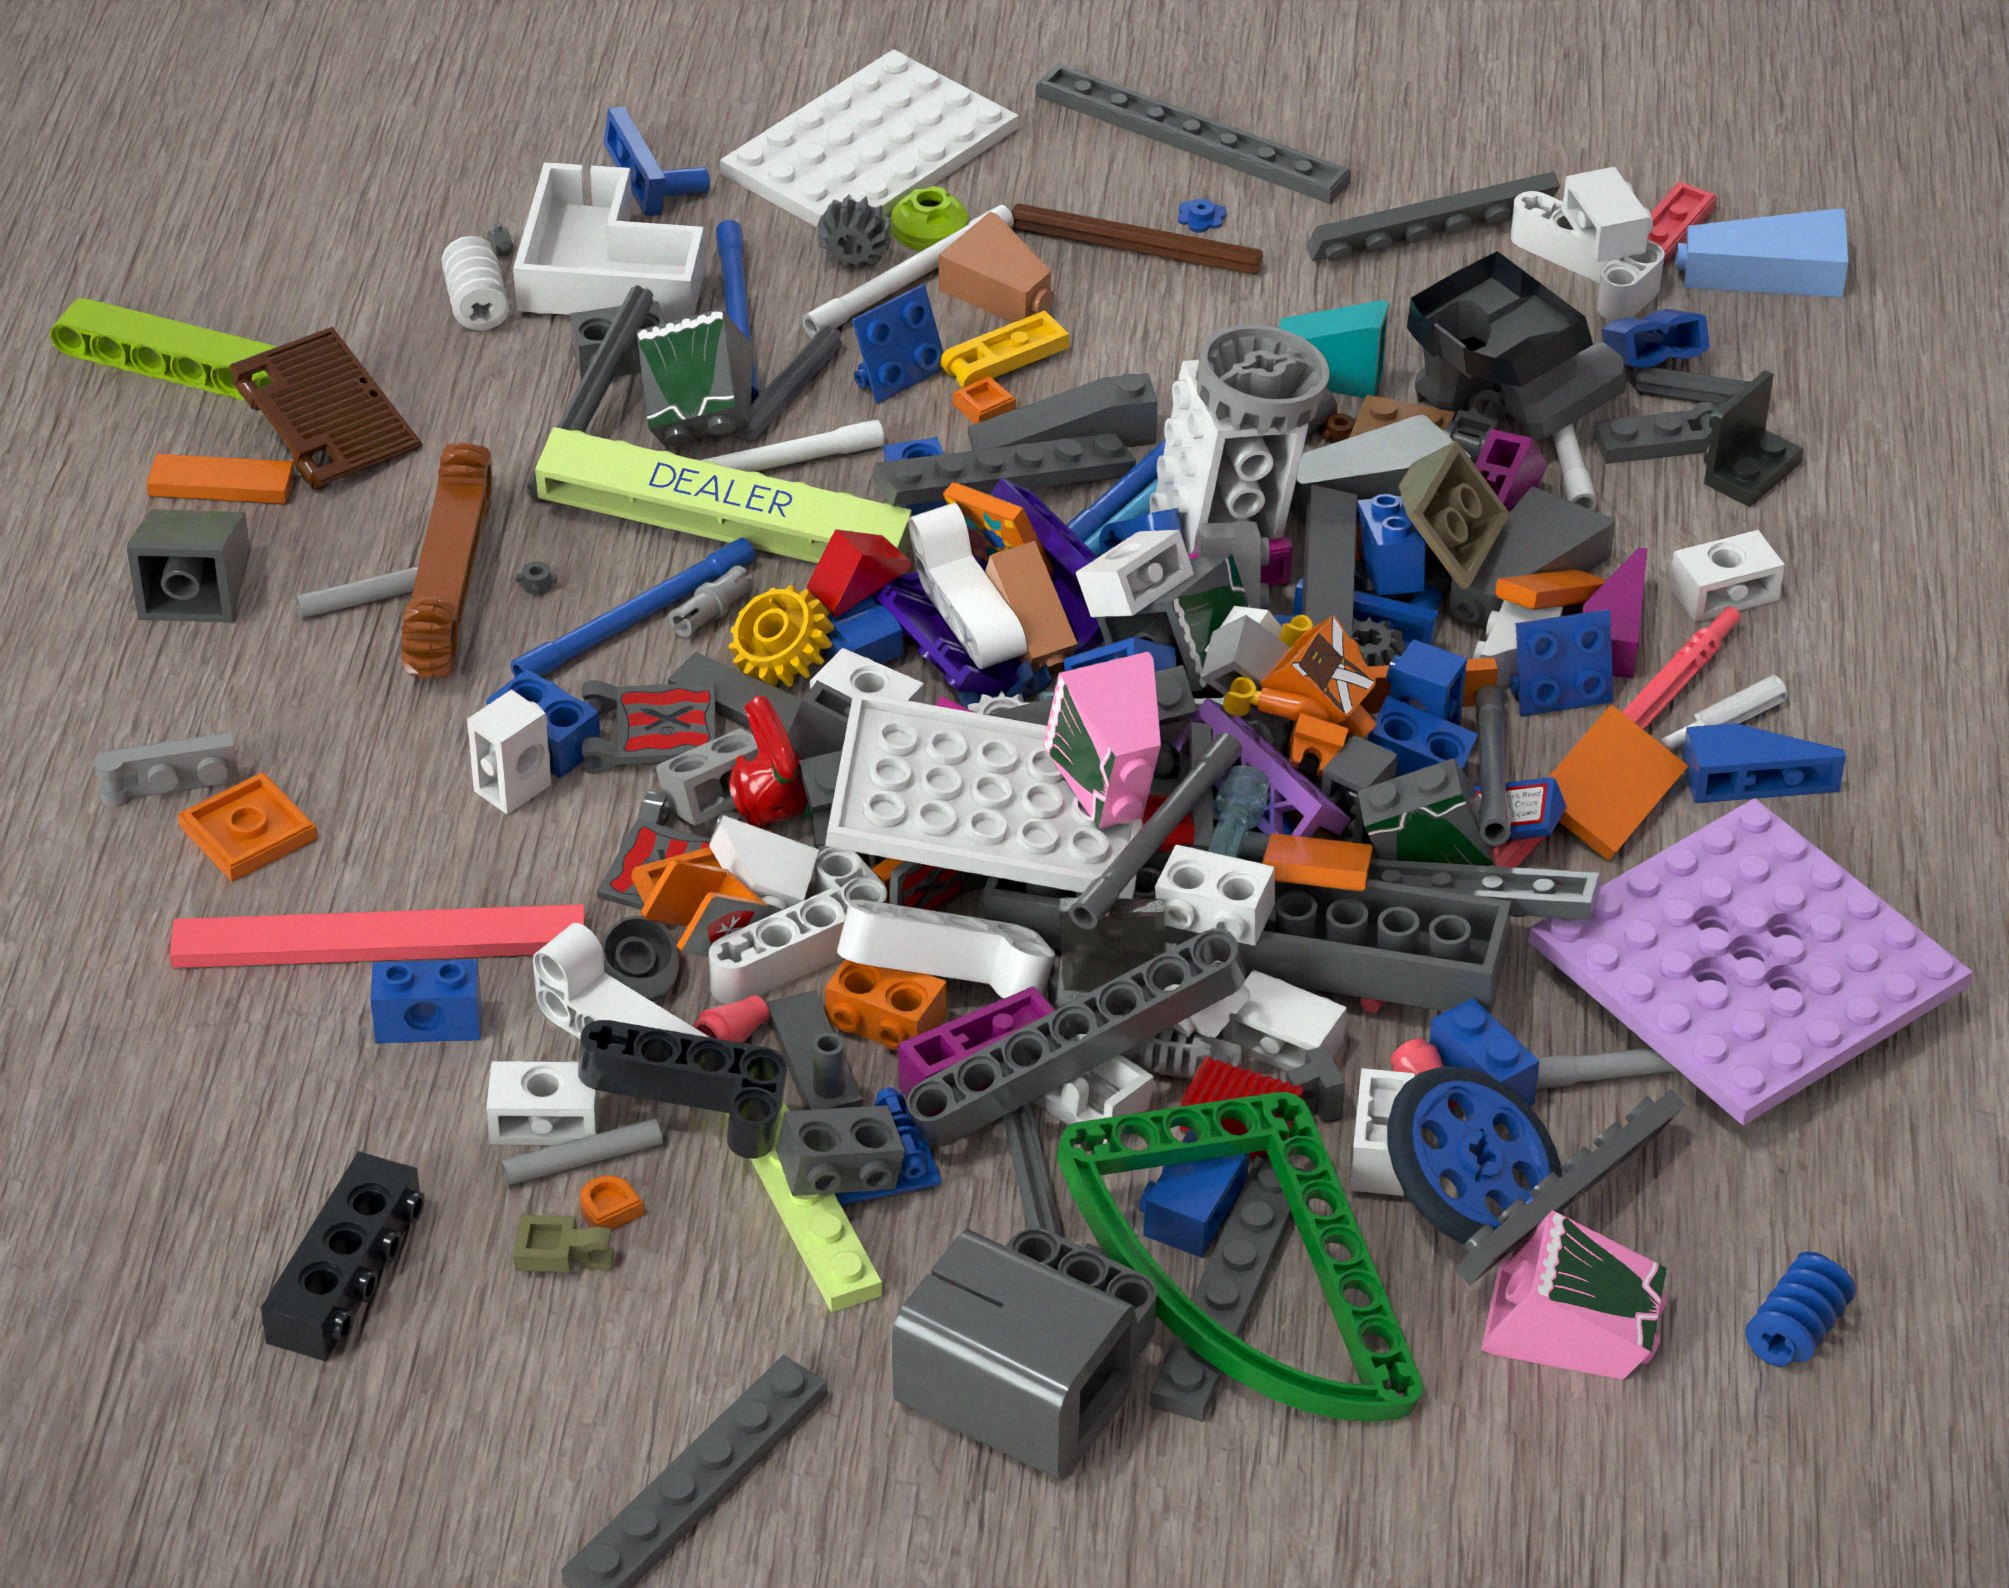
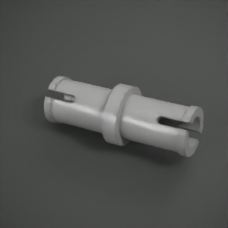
(711, 601)

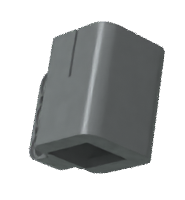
(1023, 1344)

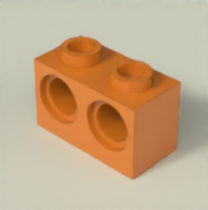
(884, 1002)

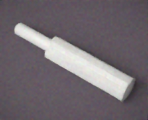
(1735, 708)

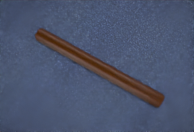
(1137, 239)

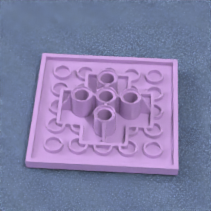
(1751, 960)

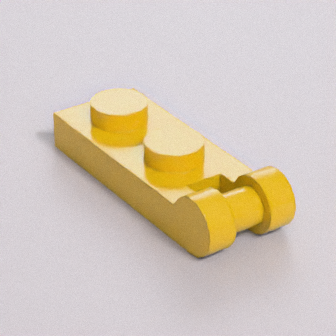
(1005, 349)

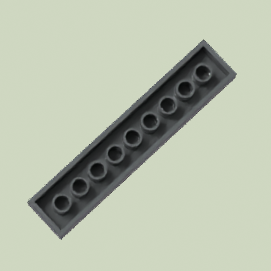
(1367, 943)

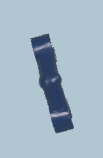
(1026, 685)

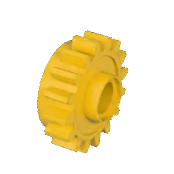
(780, 635)

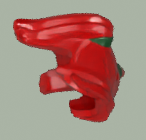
(771, 784)

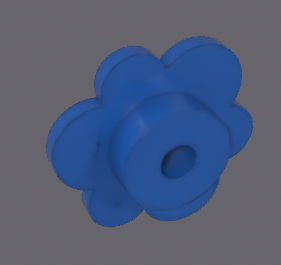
(1201, 215)

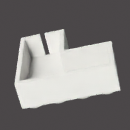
(593, 254)

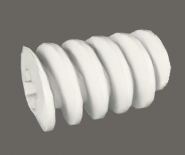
(474, 283)

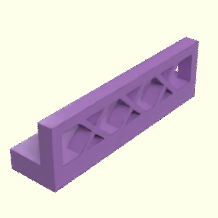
(1283, 778)

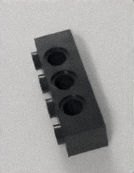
(342, 1256)

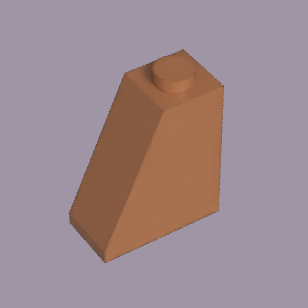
(995, 271)
(1029, 592)

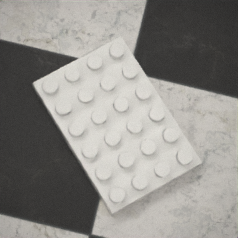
(870, 137)
(964, 797)

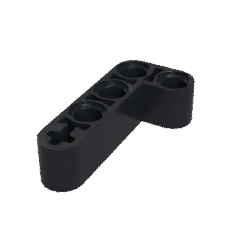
(692, 1073)

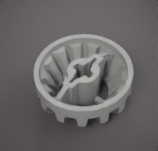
(1261, 377)

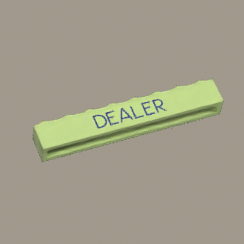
(707, 497)

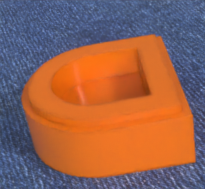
(609, 1202)

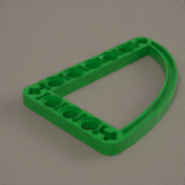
(1188, 1321)

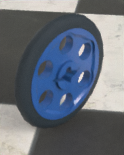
(1418, 1166)

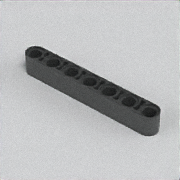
(1065, 1059)

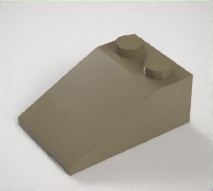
(1453, 510)

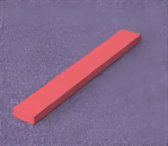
(368, 935)

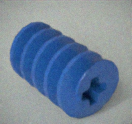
(1800, 1310)

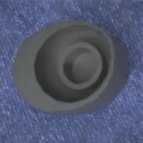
(641, 956)

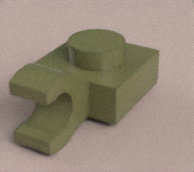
(554, 1241)

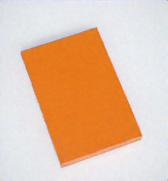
(1613, 781)

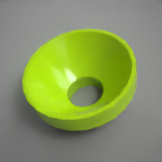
(924, 226)

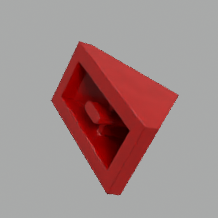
(854, 568)

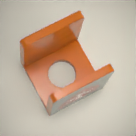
(703, 900)

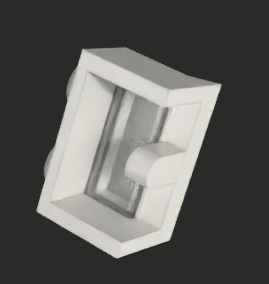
(1102, 1092)

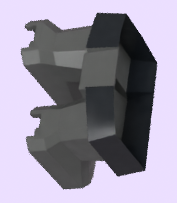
(1512, 334)

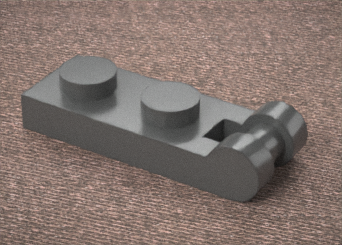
(1655, 435)

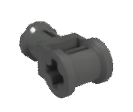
(1474, 426)

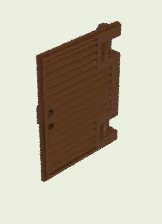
(325, 406)

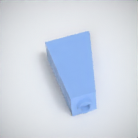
(1768, 254)

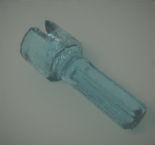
(1238, 807)

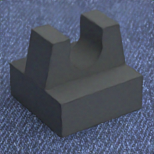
(1321, 1084)

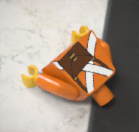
(1315, 677)

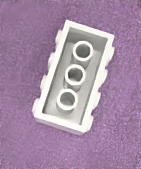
(1223, 471)

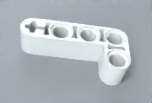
(1624, 282)
(962, 588)
(796, 937)
(946, 946)
(578, 991)

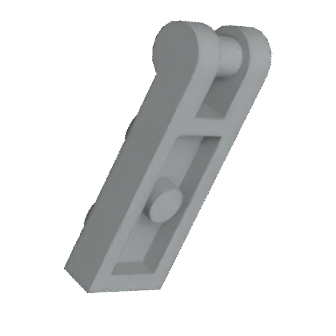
(165, 768)

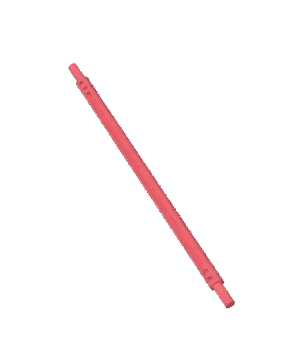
(1642, 711)

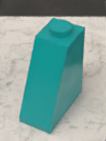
(1350, 341)

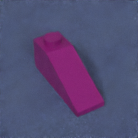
(1510, 465)
(1623, 598)
(964, 1036)

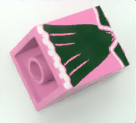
(1107, 736)
(1575, 1302)

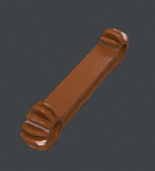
(447, 561)

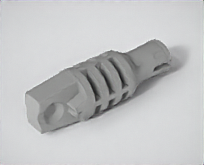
(1181, 1056)

